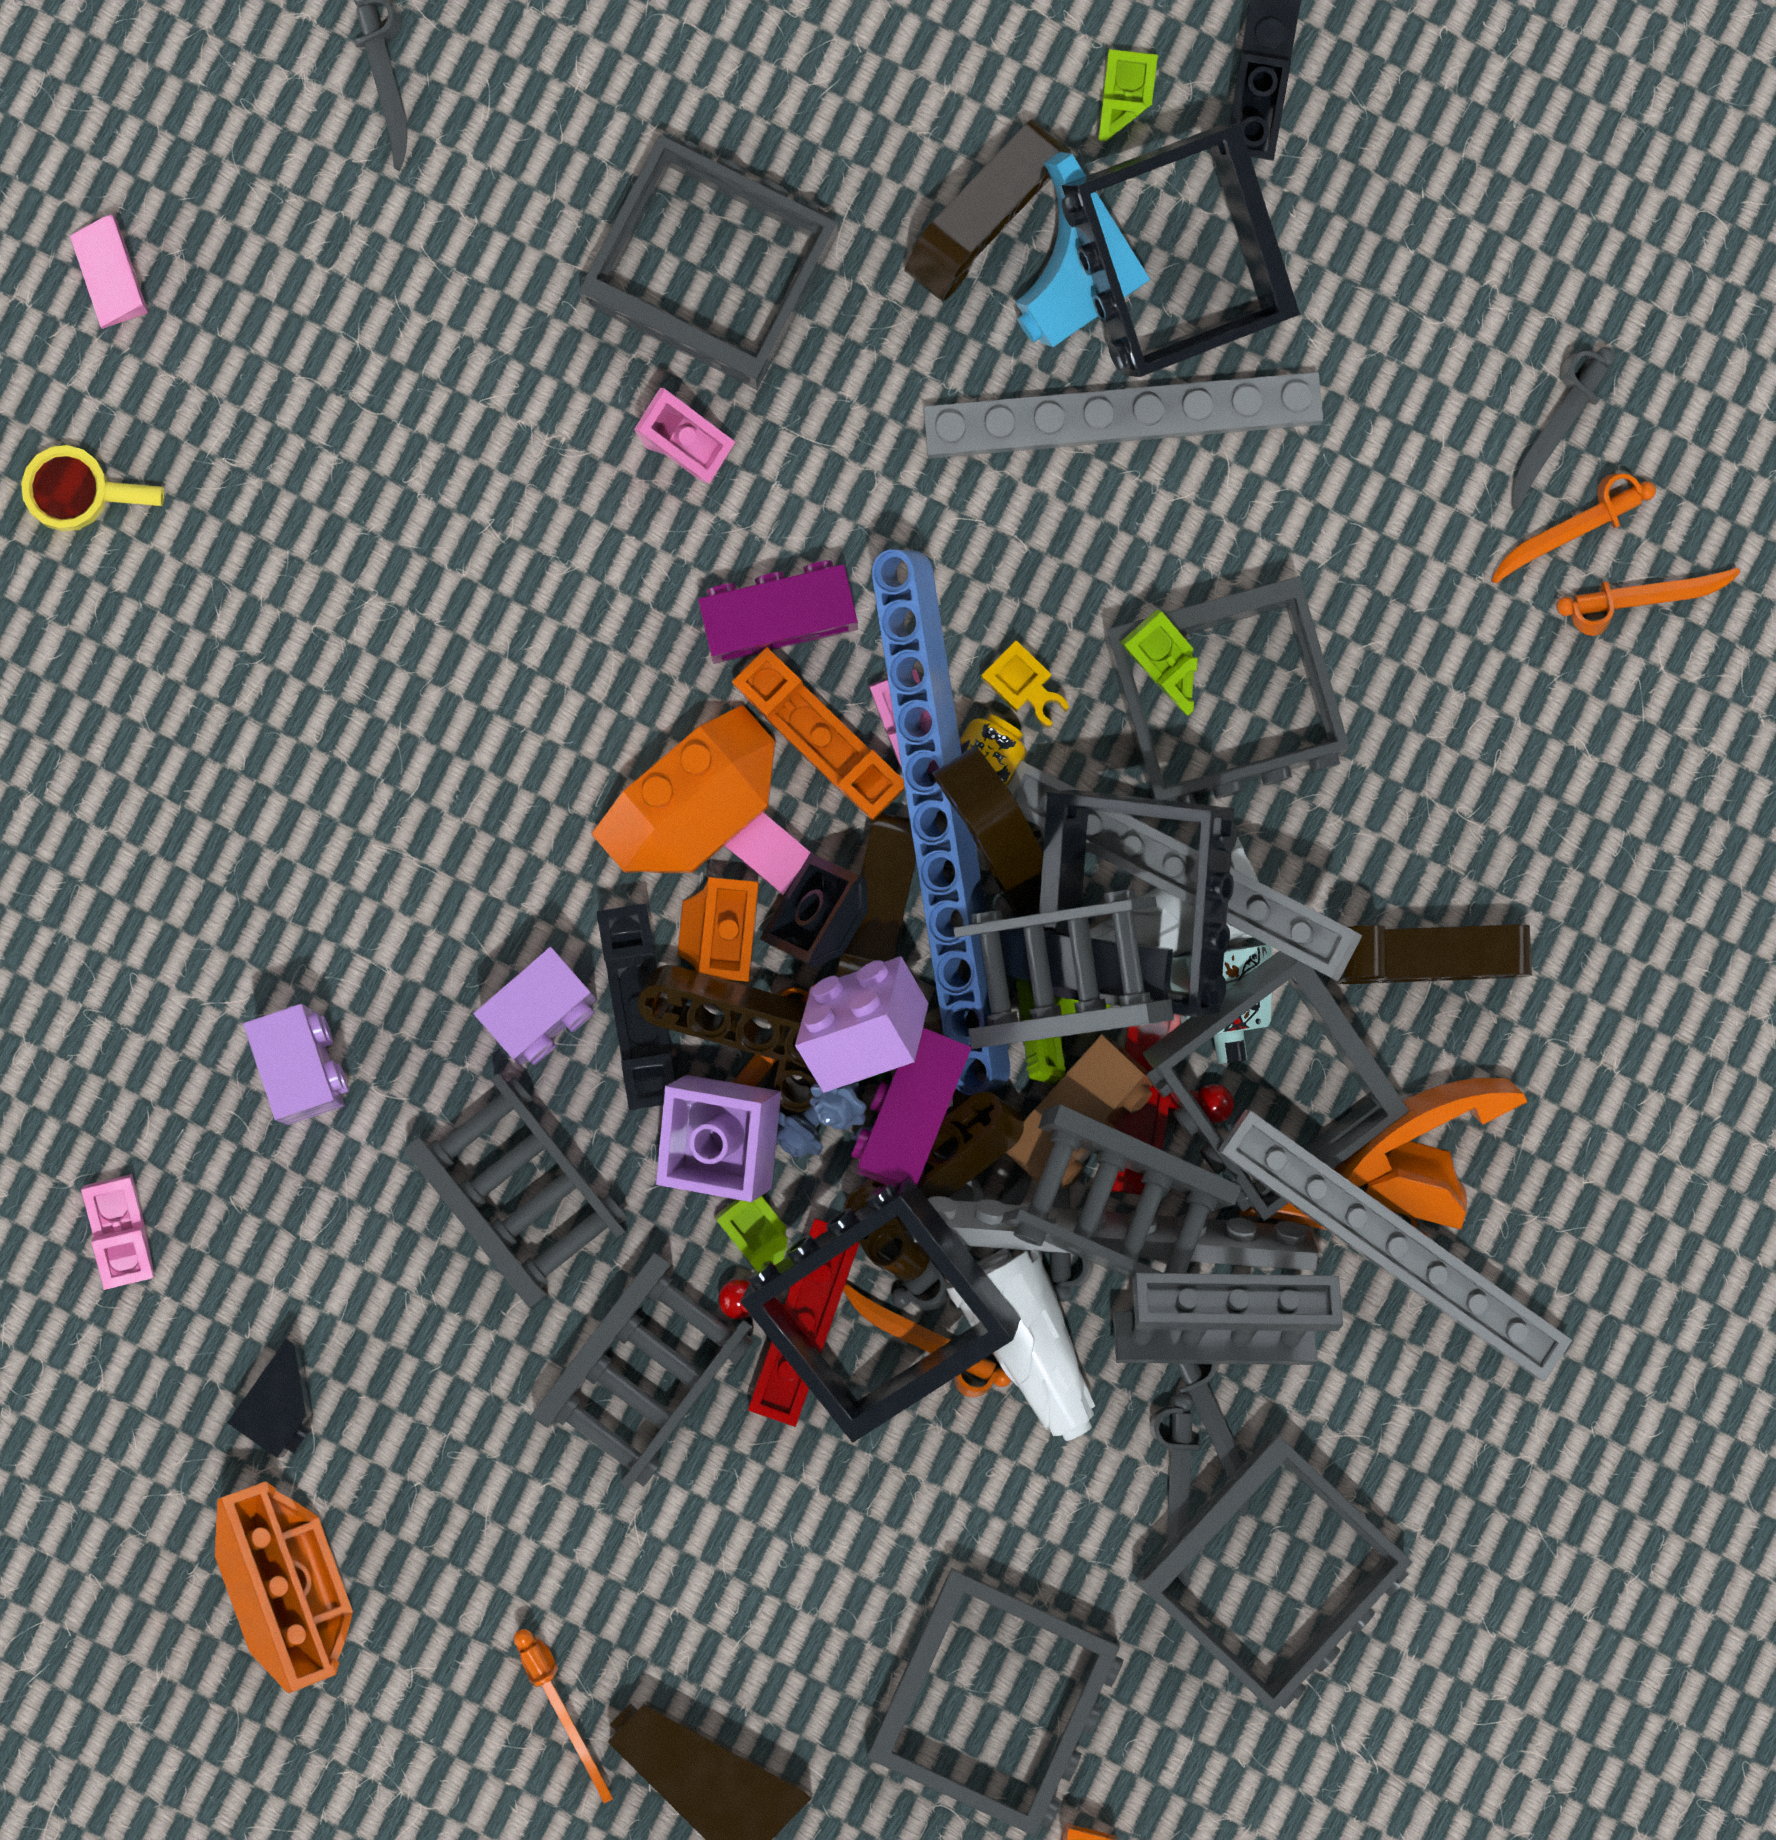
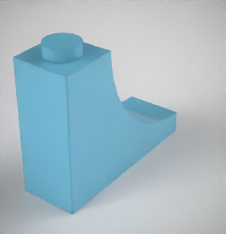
(1064, 293)

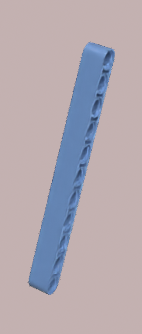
(926, 799)

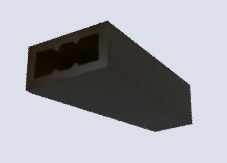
(704, 1778)

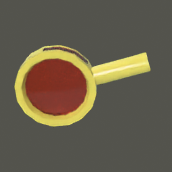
(70, 490)

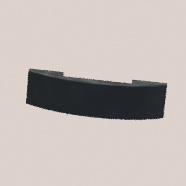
(1154, 962)
(629, 963)

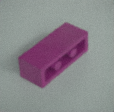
(778, 611)
(911, 1111)

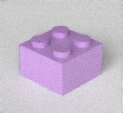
(537, 1008)
(862, 1024)
(296, 1063)
(718, 1138)

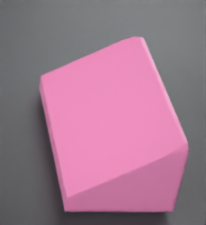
(108, 272)

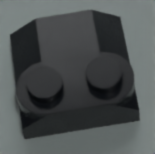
(818, 913)

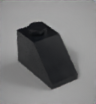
(278, 1404)

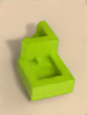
(1126, 89)
(1165, 658)
(755, 1230)

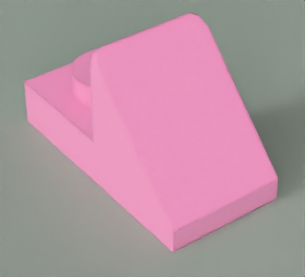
(683, 436)

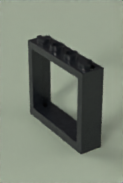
(1252, 227)
(1064, 879)
(905, 1200)

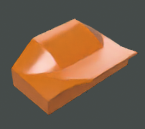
(720, 929)
(1421, 1185)

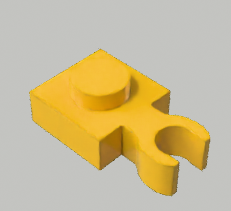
(1020, 680)

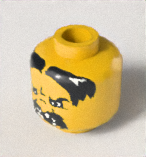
(997, 742)

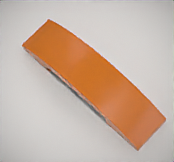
(819, 734)
(1429, 1109)

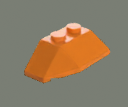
(692, 798)
(282, 1585)

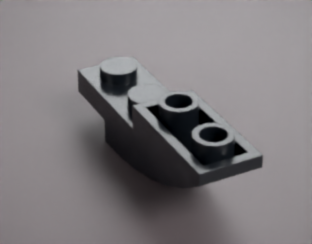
(1264, 73)

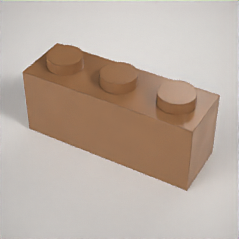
(1100, 1086)

